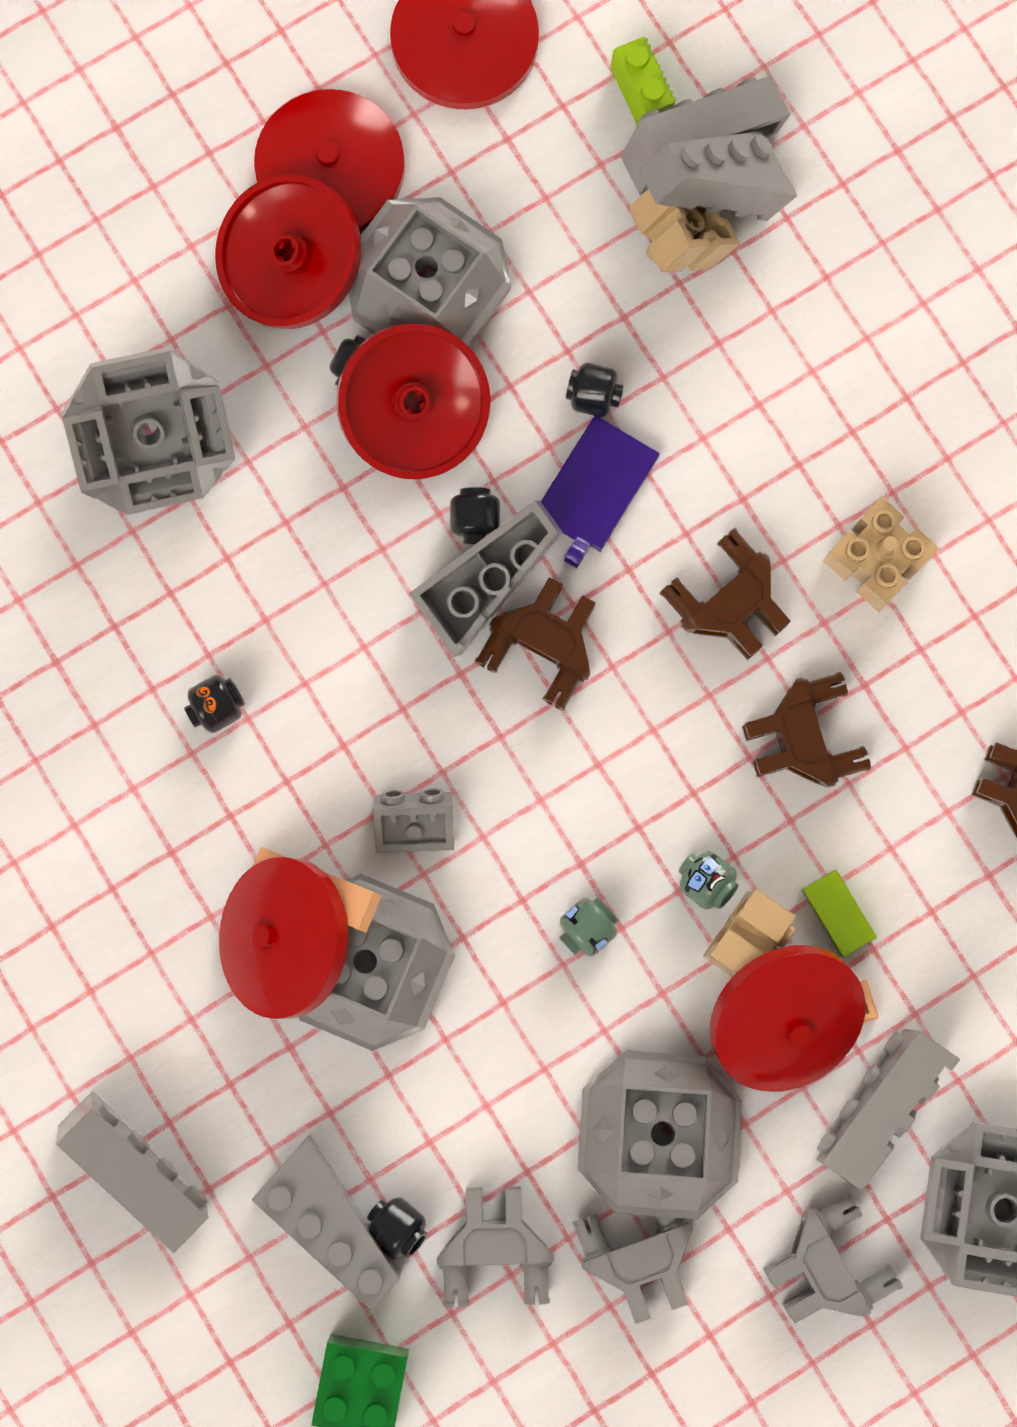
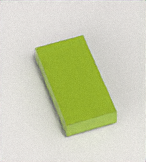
(839, 913)

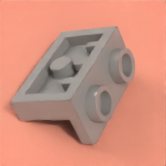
(413, 821)

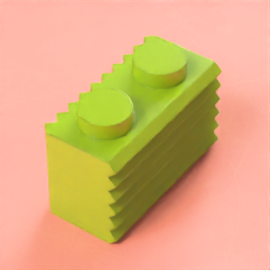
(641, 78)

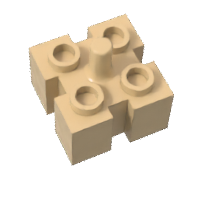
(683, 235)
(880, 554)
(751, 931)

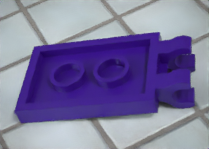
(597, 486)

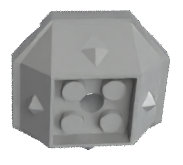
(431, 233)
(157, 469)
(408, 975)
(617, 1141)
(959, 1209)

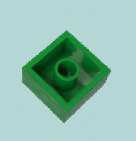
(359, 1384)

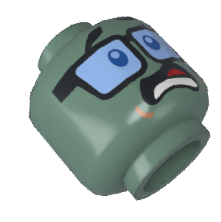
(708, 880)
(588, 927)

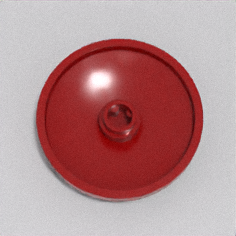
(464, 49)
(339, 142)
(288, 251)
(413, 401)
(283, 938)
(787, 1018)

